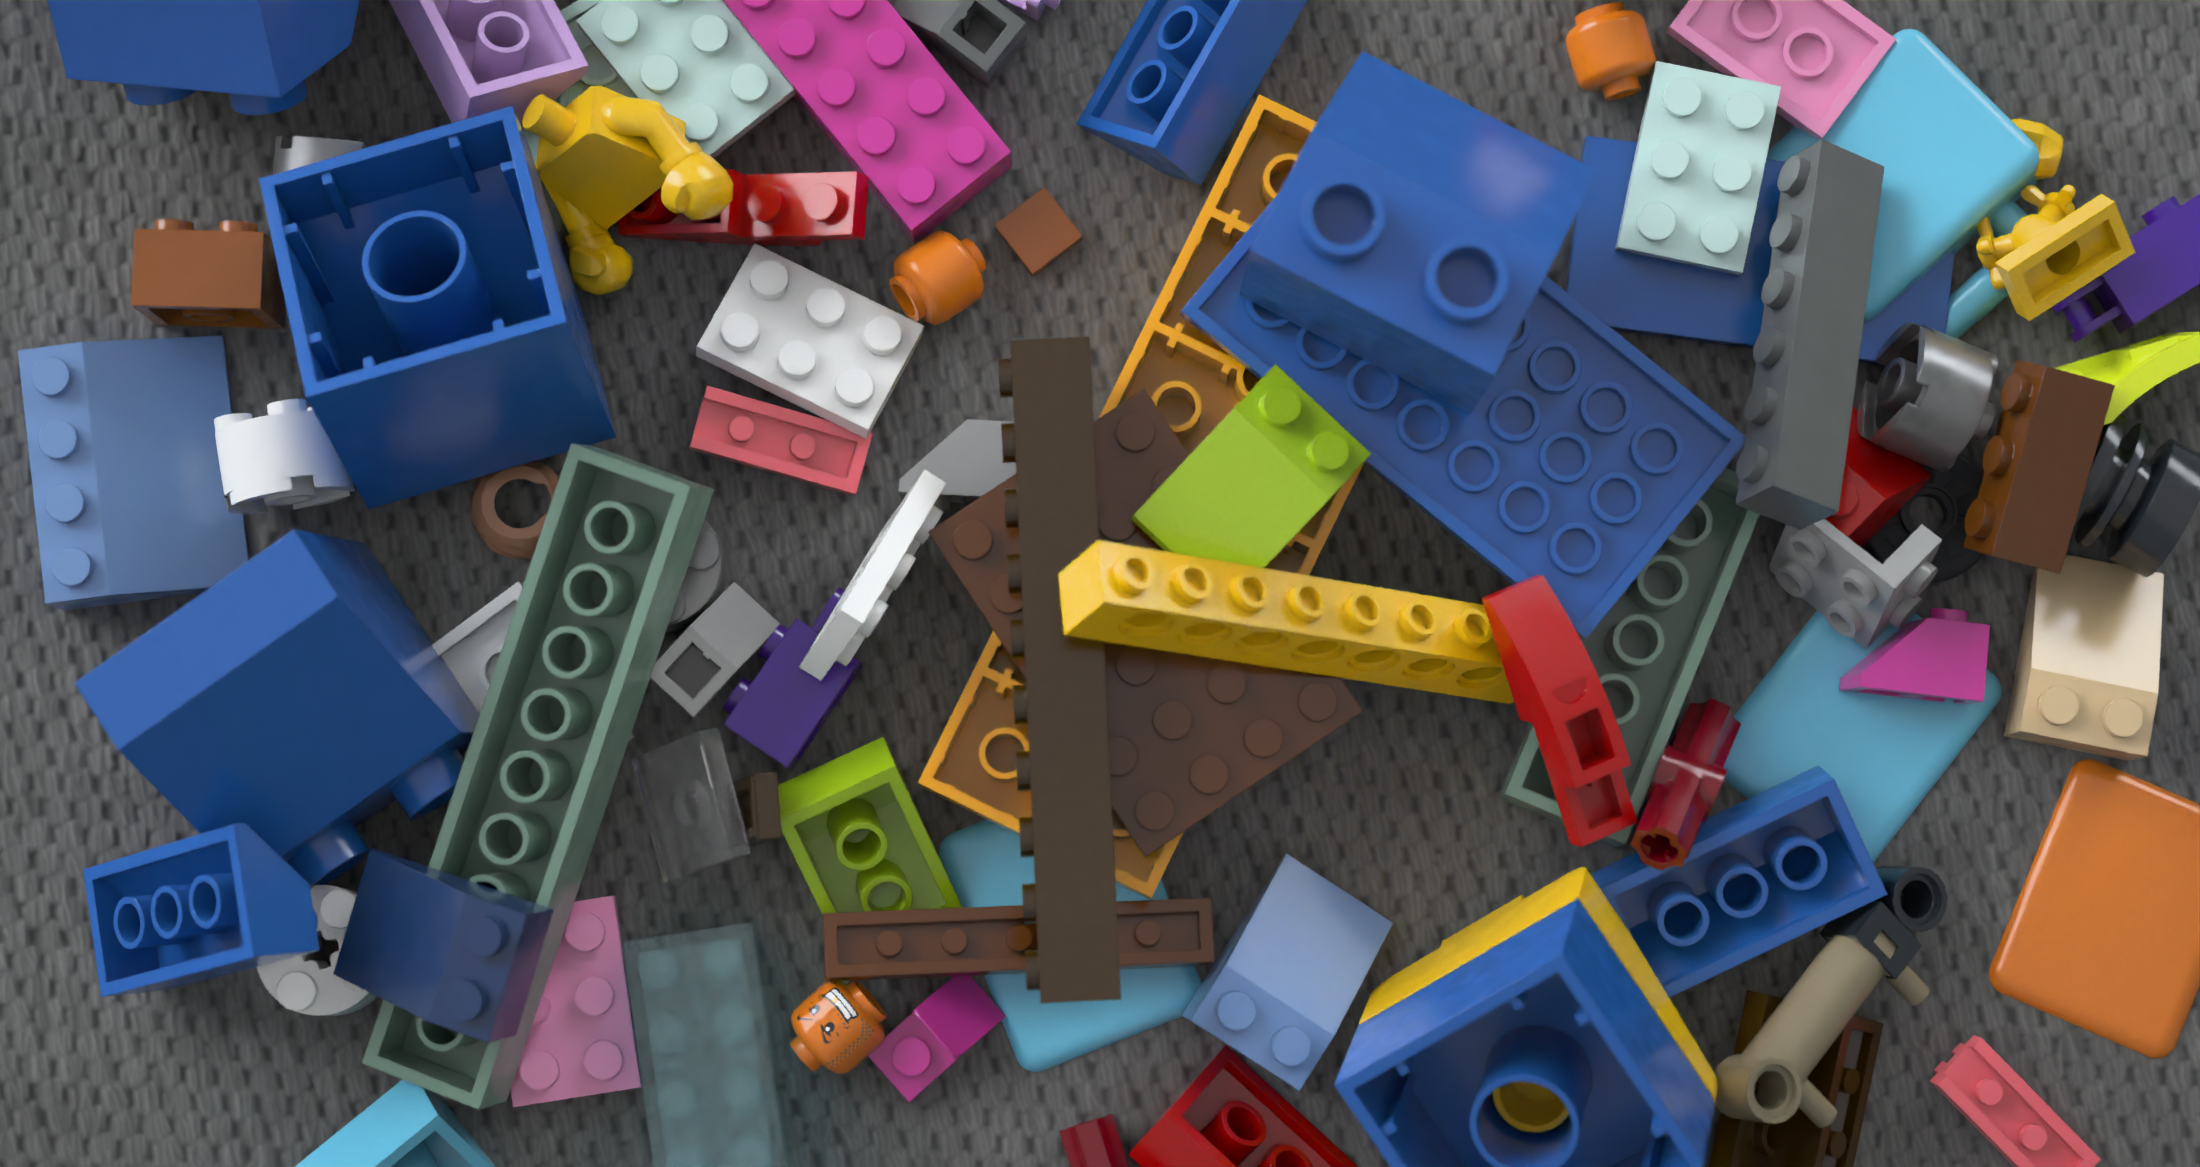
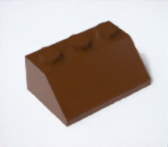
(2037, 466)

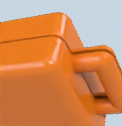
(2110, 912)

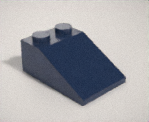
(443, 946)

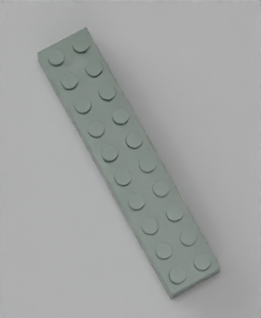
(554, 732)

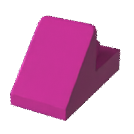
(936, 1035)

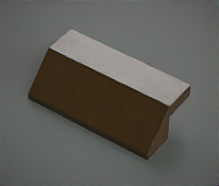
(1840, 1076)

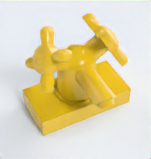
(2053, 250)

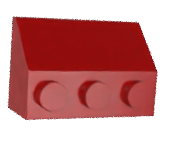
(1234, 1121)

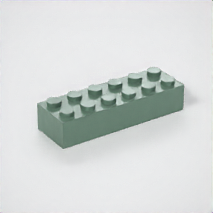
(1652, 646)

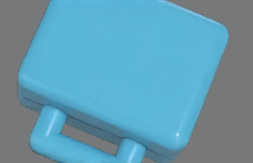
(1945, 170)
(1874, 746)
(989, 872)

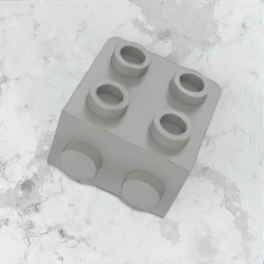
(1849, 584)

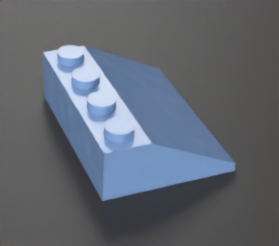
(129, 469)

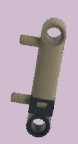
(1857, 955)

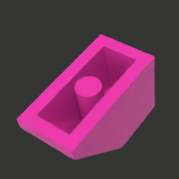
(1927, 661)

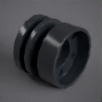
(2138, 497)

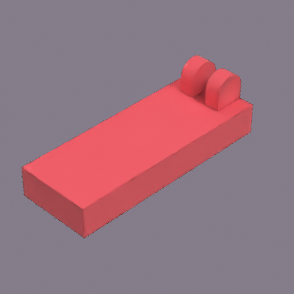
(779, 441)
(2008, 1110)

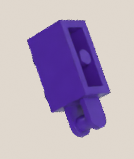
(2148, 280)
(785, 703)

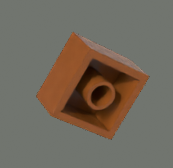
(207, 276)

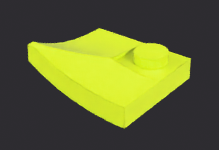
(2138, 366)

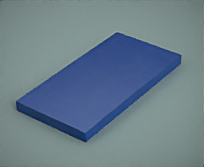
(1695, 302)

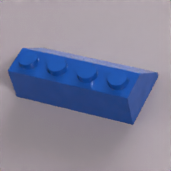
(1187, 79)
(1748, 883)
(196, 912)

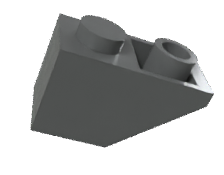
(970, 33)

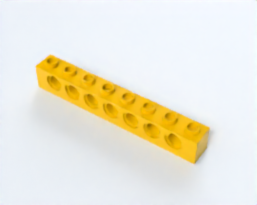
(1281, 621)

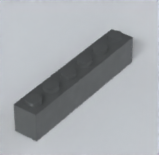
(1810, 336)

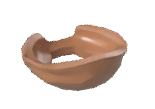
(499, 537)

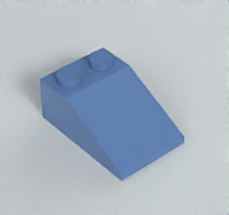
(1289, 972)

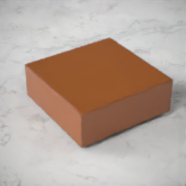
(1038, 232)

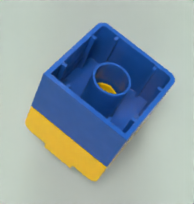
(1531, 1047)

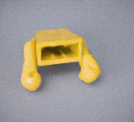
(604, 161)

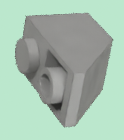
(967, 461)
(713, 650)

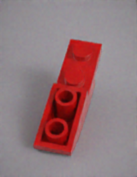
(765, 211)
(1568, 708)

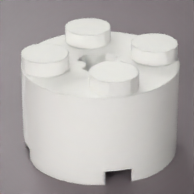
(278, 460)
(310, 984)

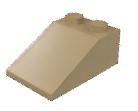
(2089, 660)

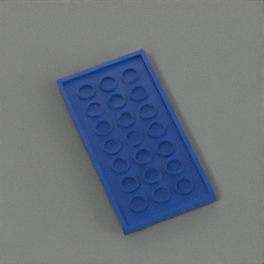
(1559, 470)

